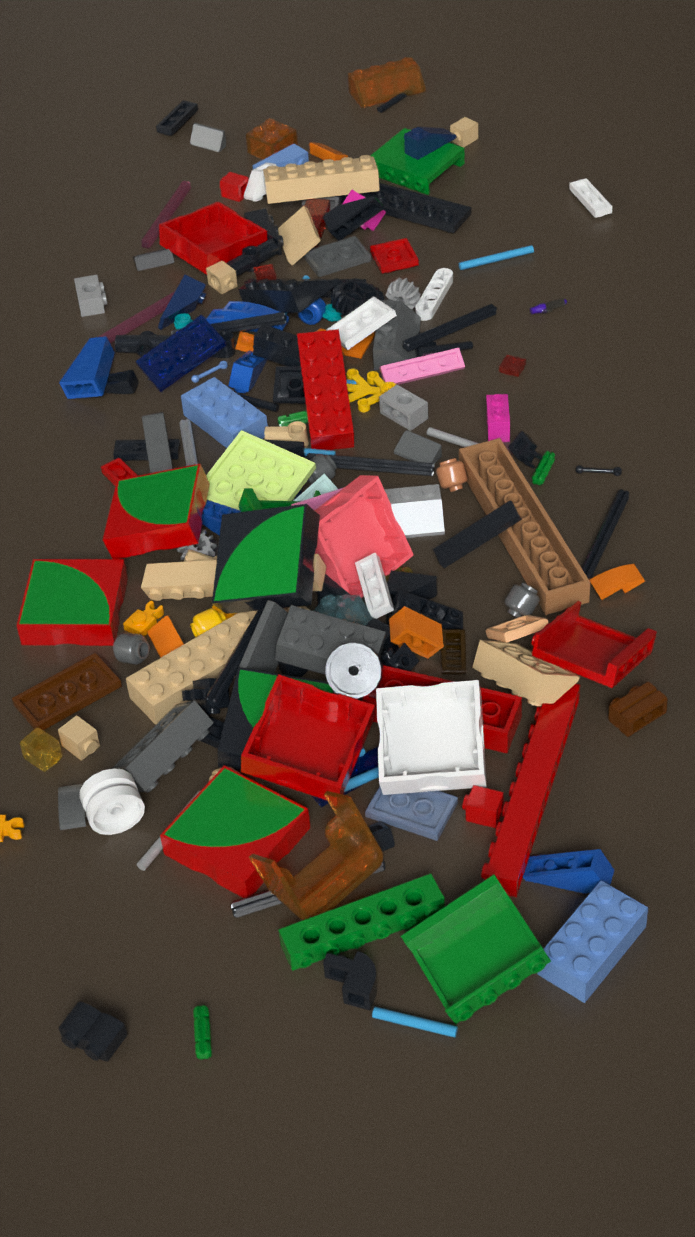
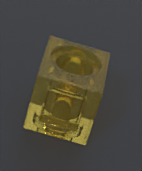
(41, 749)

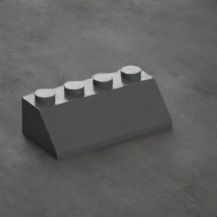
(390, 336)
(165, 744)

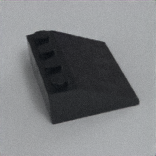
(285, 293)

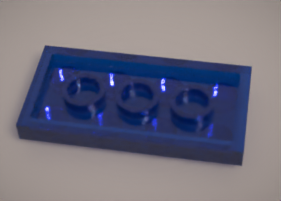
(181, 353)

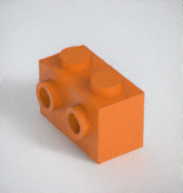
(417, 631)

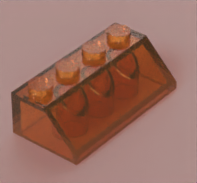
(385, 81)

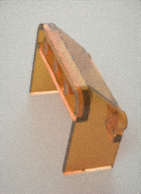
(333, 873)

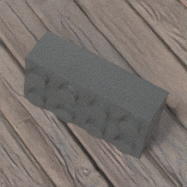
(312, 636)

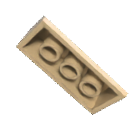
(524, 674)

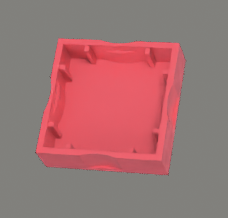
(355, 526)

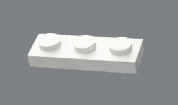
(590, 198)
(374, 586)

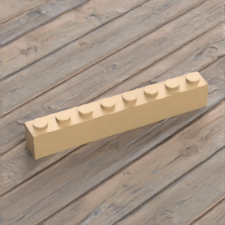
(197, 579)

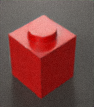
(233, 186)
(483, 806)

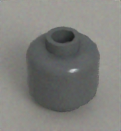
(324, 465)
(522, 600)
(131, 648)

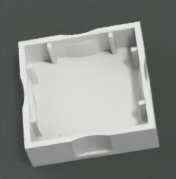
(430, 737)

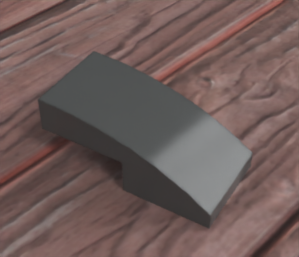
(70, 807)

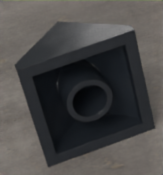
(288, 385)

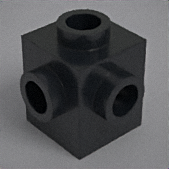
(399, 657)

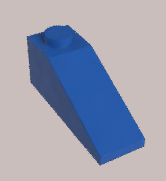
(246, 372)
(570, 870)

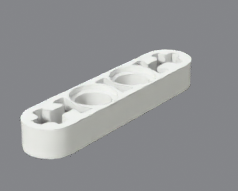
(431, 293)

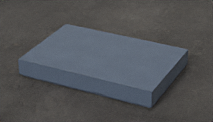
(415, 812)

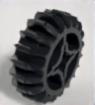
(352, 294)

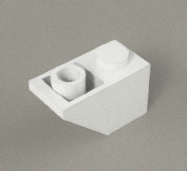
(255, 187)

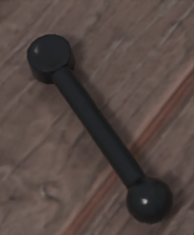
(617, 471)

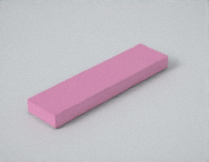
(423, 367)

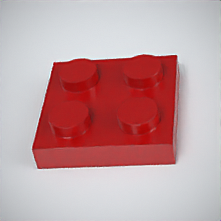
(394, 255)

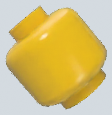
(205, 621)

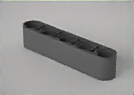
(157, 442)

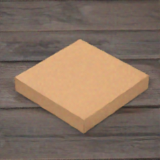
(516, 628)

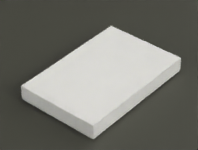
(363, 322)

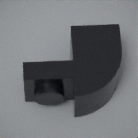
(358, 978)

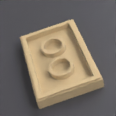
(298, 235)

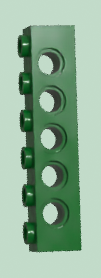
(406, 903)

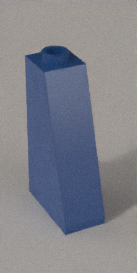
(89, 370)

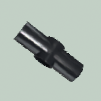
(253, 257)
(138, 344)

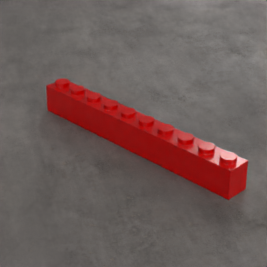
(530, 791)

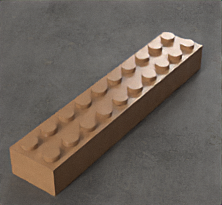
(534, 540)

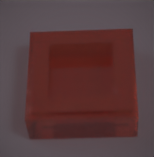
(265, 272)
(512, 365)

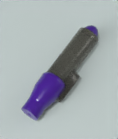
(548, 307)

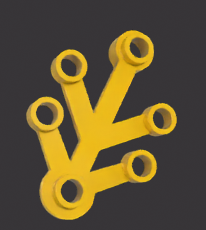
(363, 388)

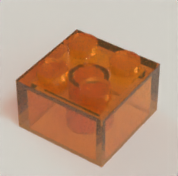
(270, 138)

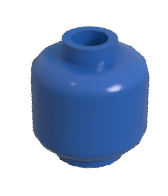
(313, 313)

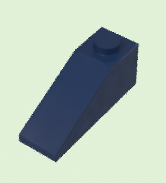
(424, 140)
(185, 300)

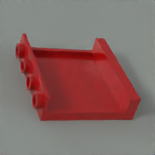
(591, 647)

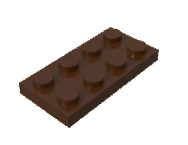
(66, 692)

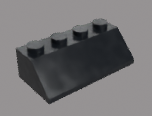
(276, 346)

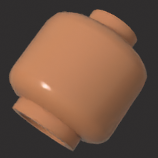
(452, 474)

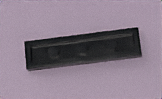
(477, 534)

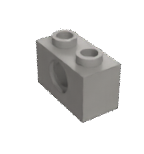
(90, 295)
(403, 407)

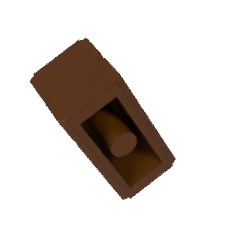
(637, 708)

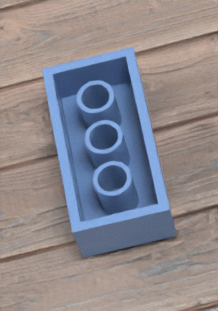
(222, 412)
(593, 940)

